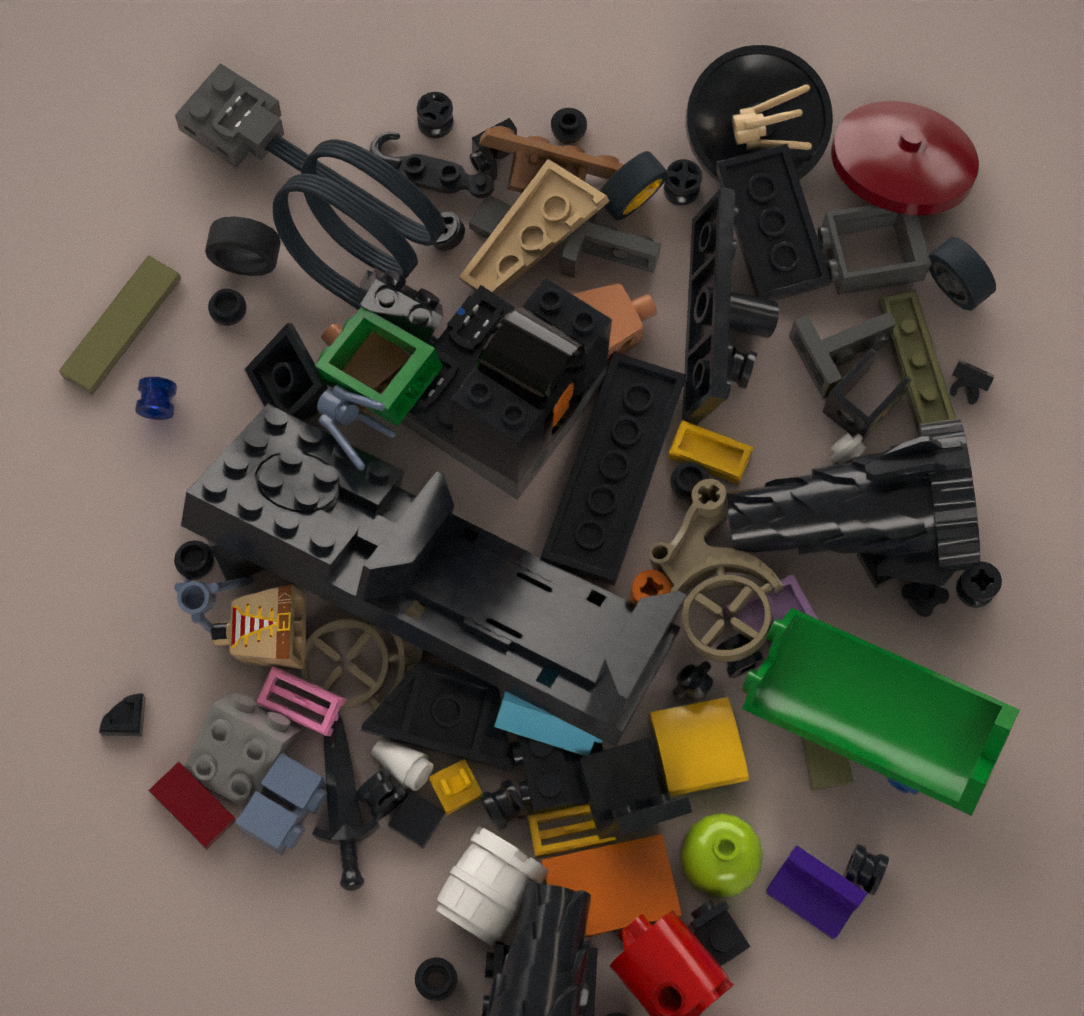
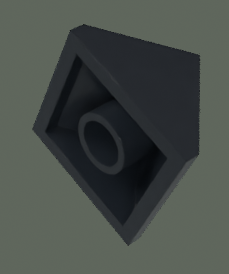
(287, 375)

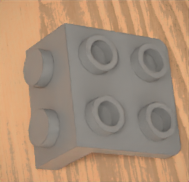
(239, 747)

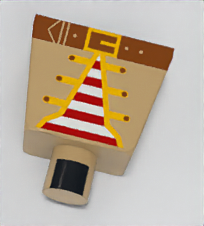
(266, 628)

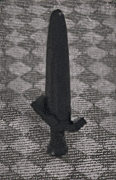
(343, 807)

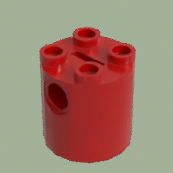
(668, 968)

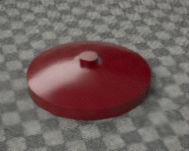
(904, 158)

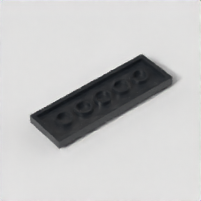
(613, 468)

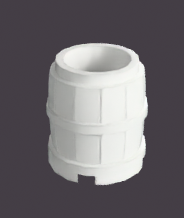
(488, 886)

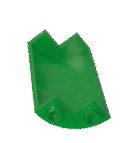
(879, 710)

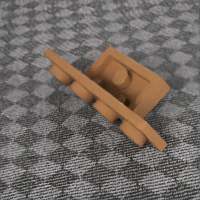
(535, 150)

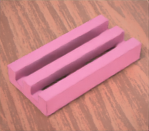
(331, 714)

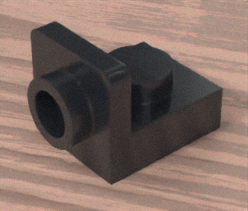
(484, 157)
(718, 932)

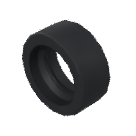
(243, 246)

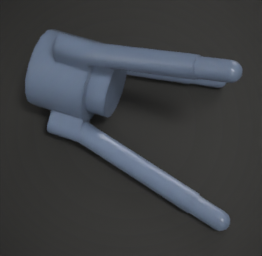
(340, 408)
(200, 597)

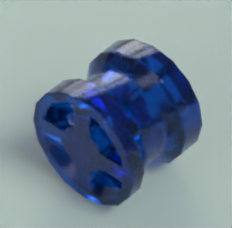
(156, 398)

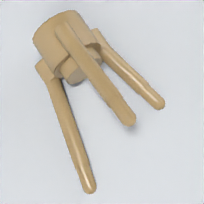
(750, 125)

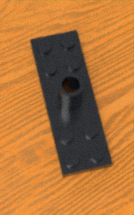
(716, 309)

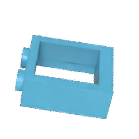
(534, 723)

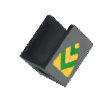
(862, 423)

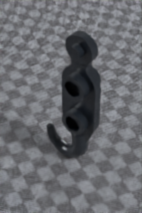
(434, 172)

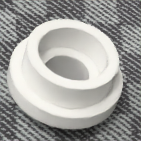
(847, 448)

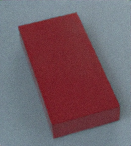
(192, 805)

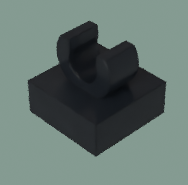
(972, 377)

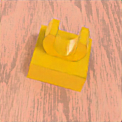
(455, 787)

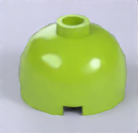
(721, 855)

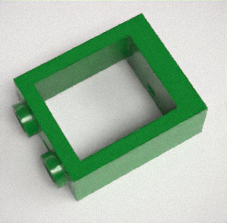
(406, 385)

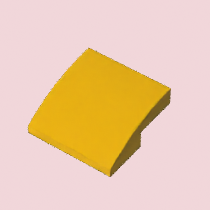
(699, 746)

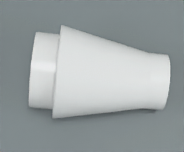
(405, 764)

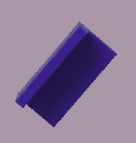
(815, 892)

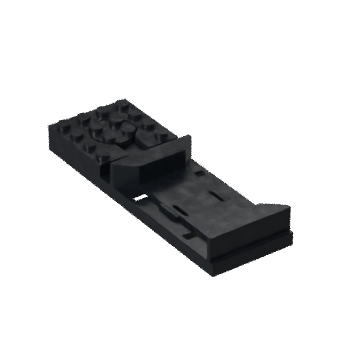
(365, 544)

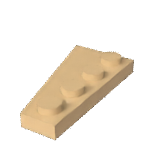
(535, 224)

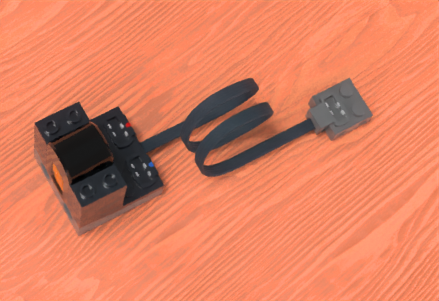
(508, 372)

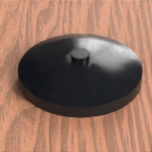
(745, 80)

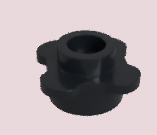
(924, 605)
(693, 681)

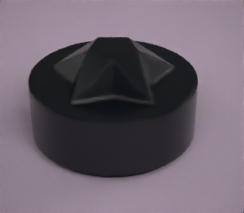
(453, 232)

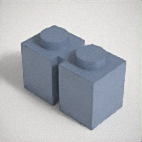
(272, 823)

